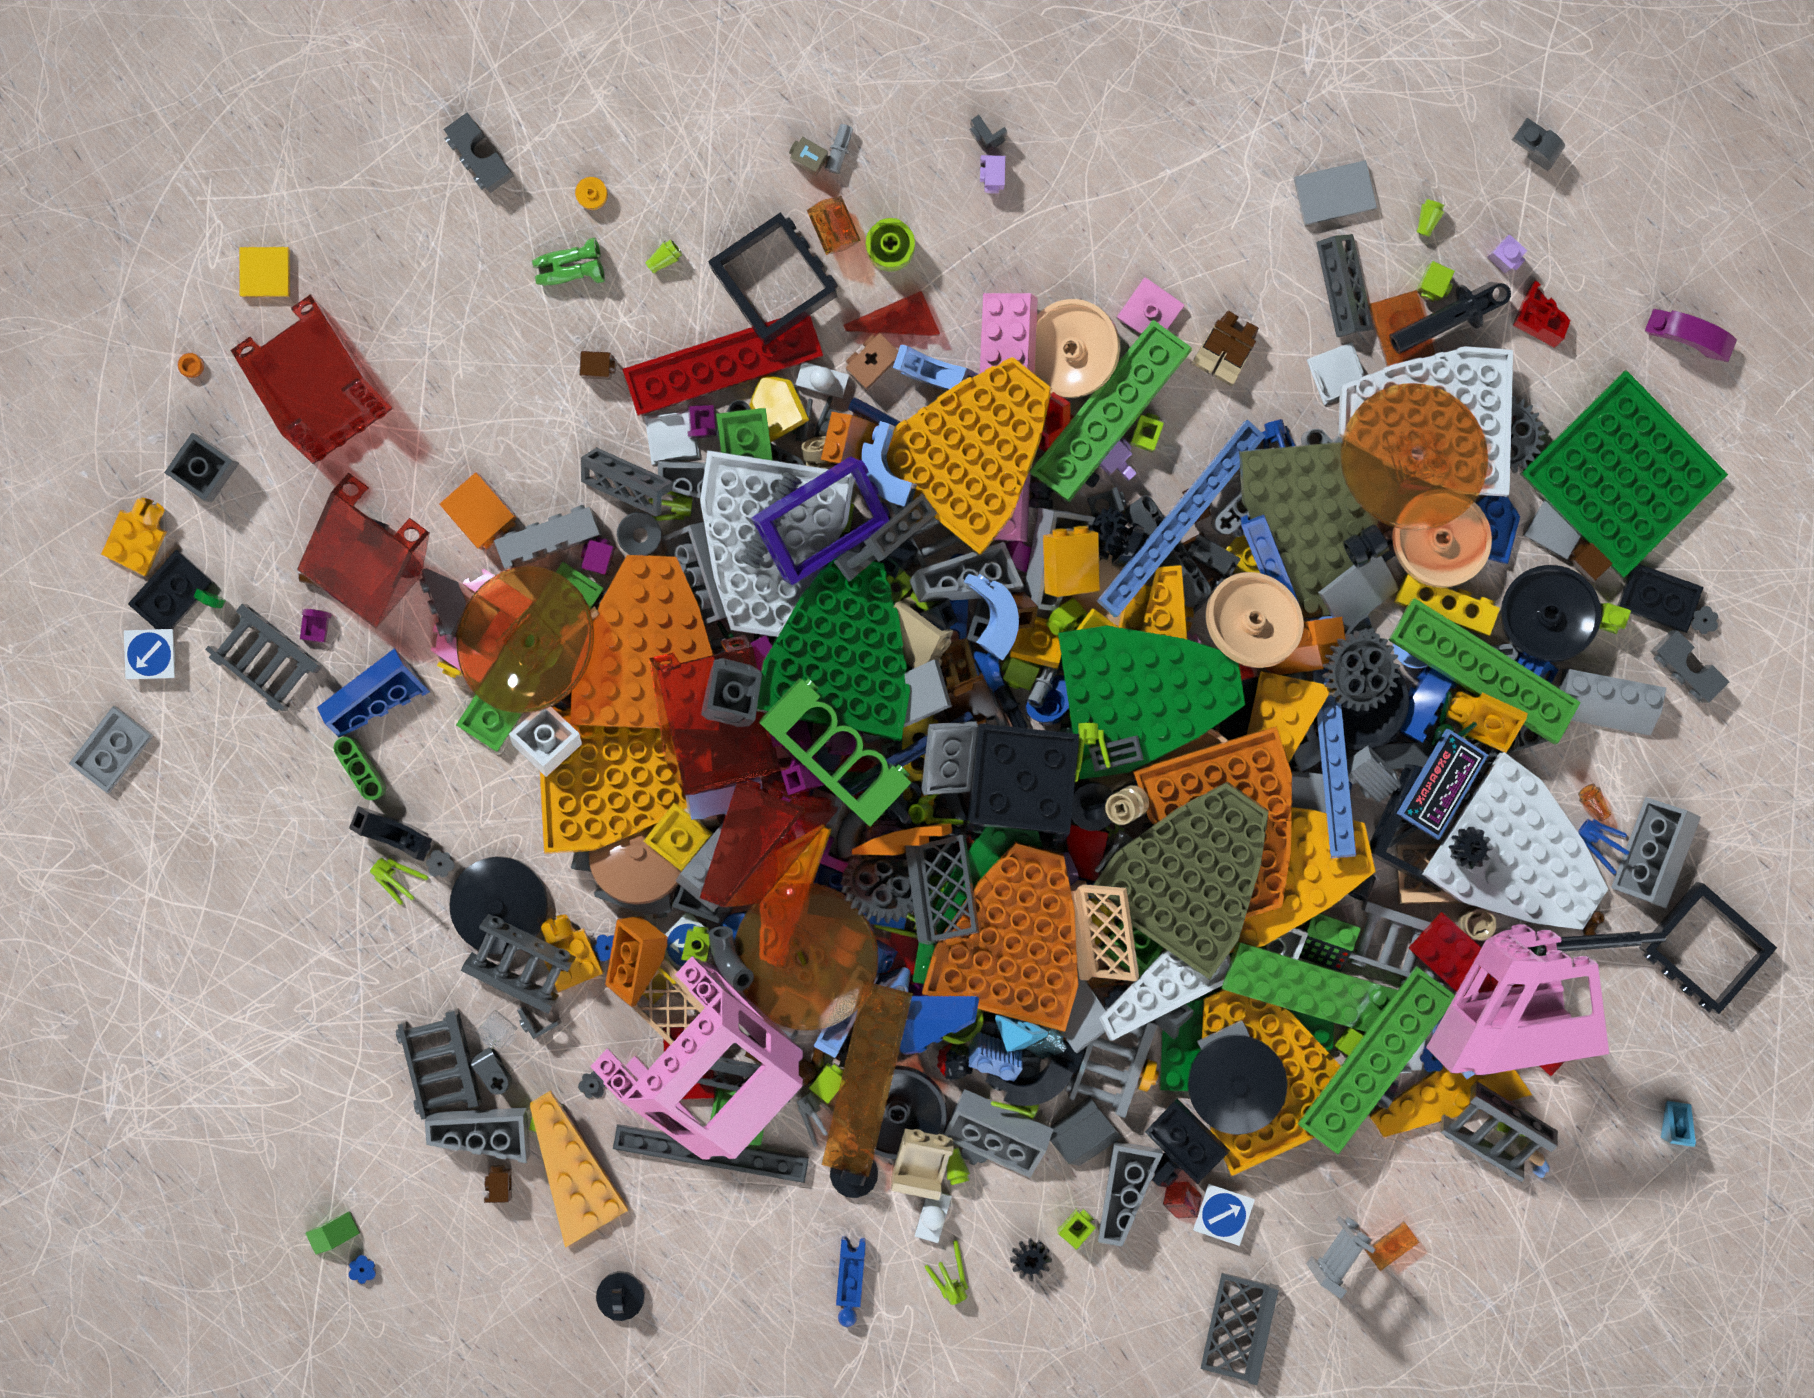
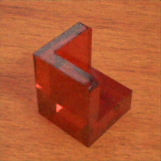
(1182, 1200)

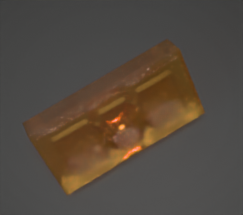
(1392, 1246)

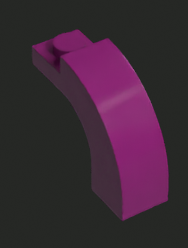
(1692, 331)

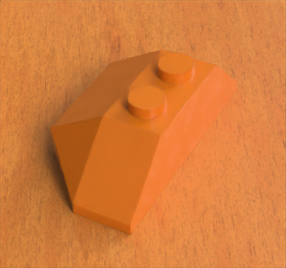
(1313, 647)

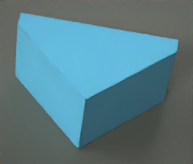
(1018, 1033)
(1678, 1124)

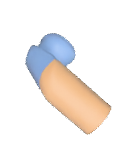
(1541, 1163)

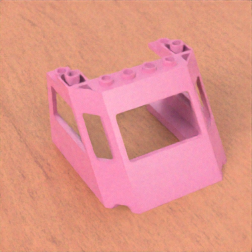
(1521, 1023)
(658, 1089)

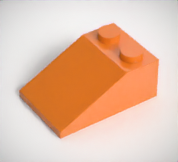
(634, 957)

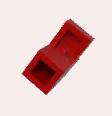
(1056, 420)

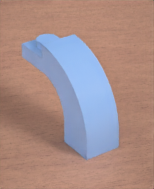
(930, 370)
(875, 458)
(1004, 616)

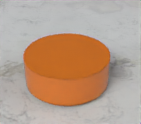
(190, 365)

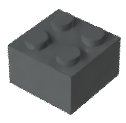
(201, 467)

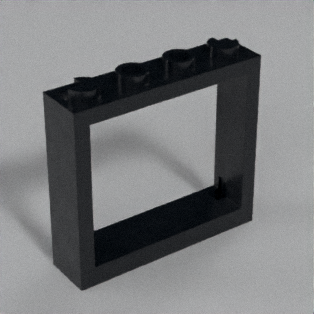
(796, 315)
(1389, 822)
(1698, 891)

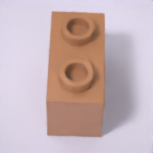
(866, 374)

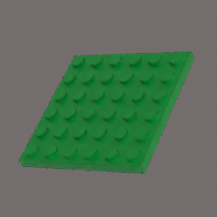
(1624, 473)

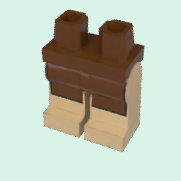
(1229, 341)

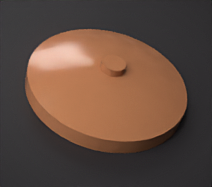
(633, 870)

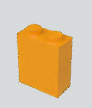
(1071, 561)

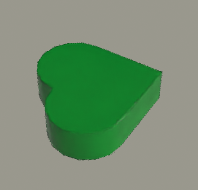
(209, 599)

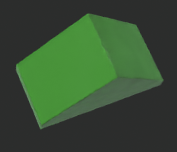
(332, 1233)

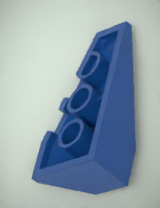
(935, 1017)

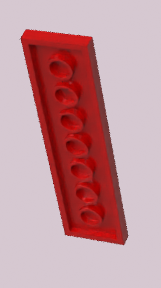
(718, 365)
(1451, 955)

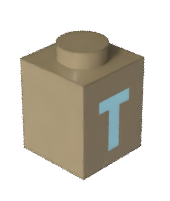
(808, 155)

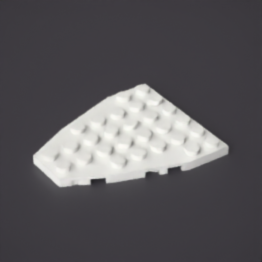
(1471, 374)
(732, 494)
(1537, 858)

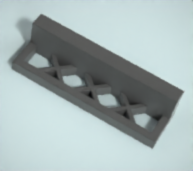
(1341, 285)
(624, 474)
(736, 1067)

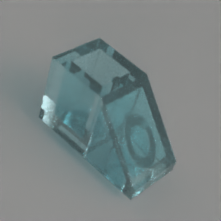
(1049, 1045)

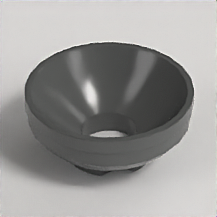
(626, 531)

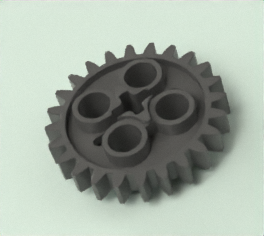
(1524, 445)
(1381, 667)
(873, 877)

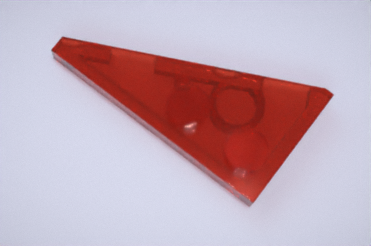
(902, 317)

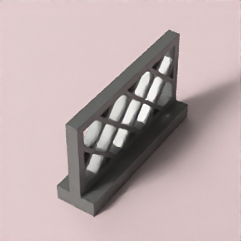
(923, 898)
(1260, 1335)

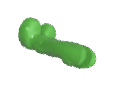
(565, 274)

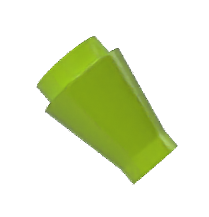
(1429, 217)
(664, 256)
(956, 1168)

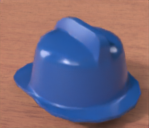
(1054, 705)

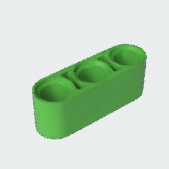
(349, 762)

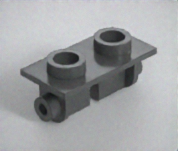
(1213, 556)

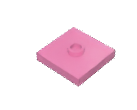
(1148, 304)

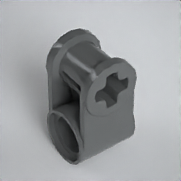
(490, 1068)

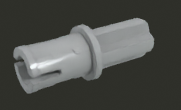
(839, 149)
(1041, 687)

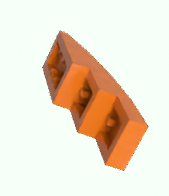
(895, 842)

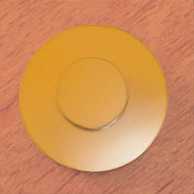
(591, 193)
(1148, 1075)

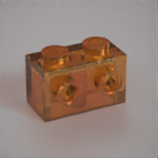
(833, 225)
(958, 663)

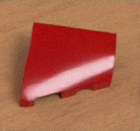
(1542, 317)
(1087, 850)

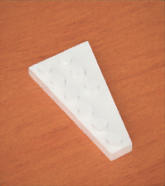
(1158, 991)

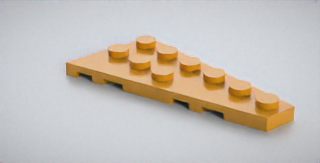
(1166, 604)

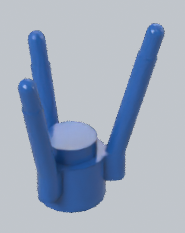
(1276, 432)
(1591, 832)

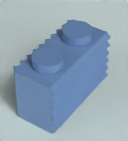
(990, 1056)

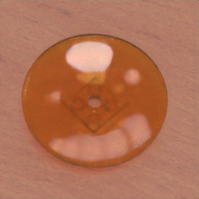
(1387, 477)
(495, 632)
(838, 947)

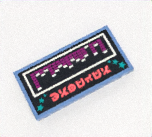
(1442, 784)

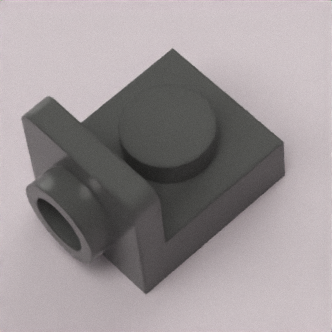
(1031, 1064)

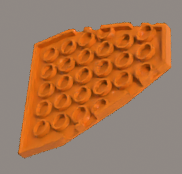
(640, 617)
(1255, 767)
(1025, 942)

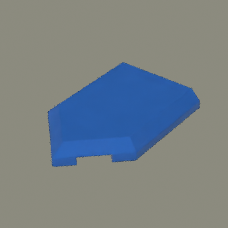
(1503, 524)

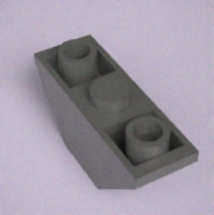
(445, 602)

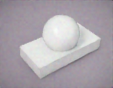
(822, 380)
(933, 1218)

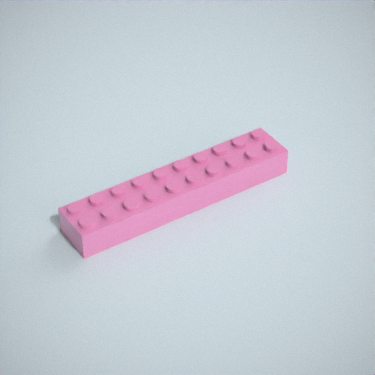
(1008, 332)

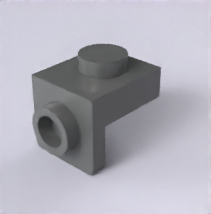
(981, 132)

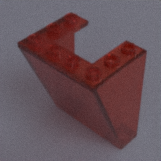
(312, 383)
(359, 558)
(700, 750)
(761, 841)

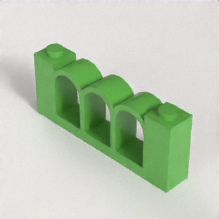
(883, 789)

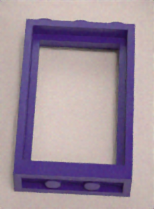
(764, 520)

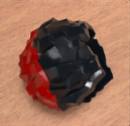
(954, 1061)

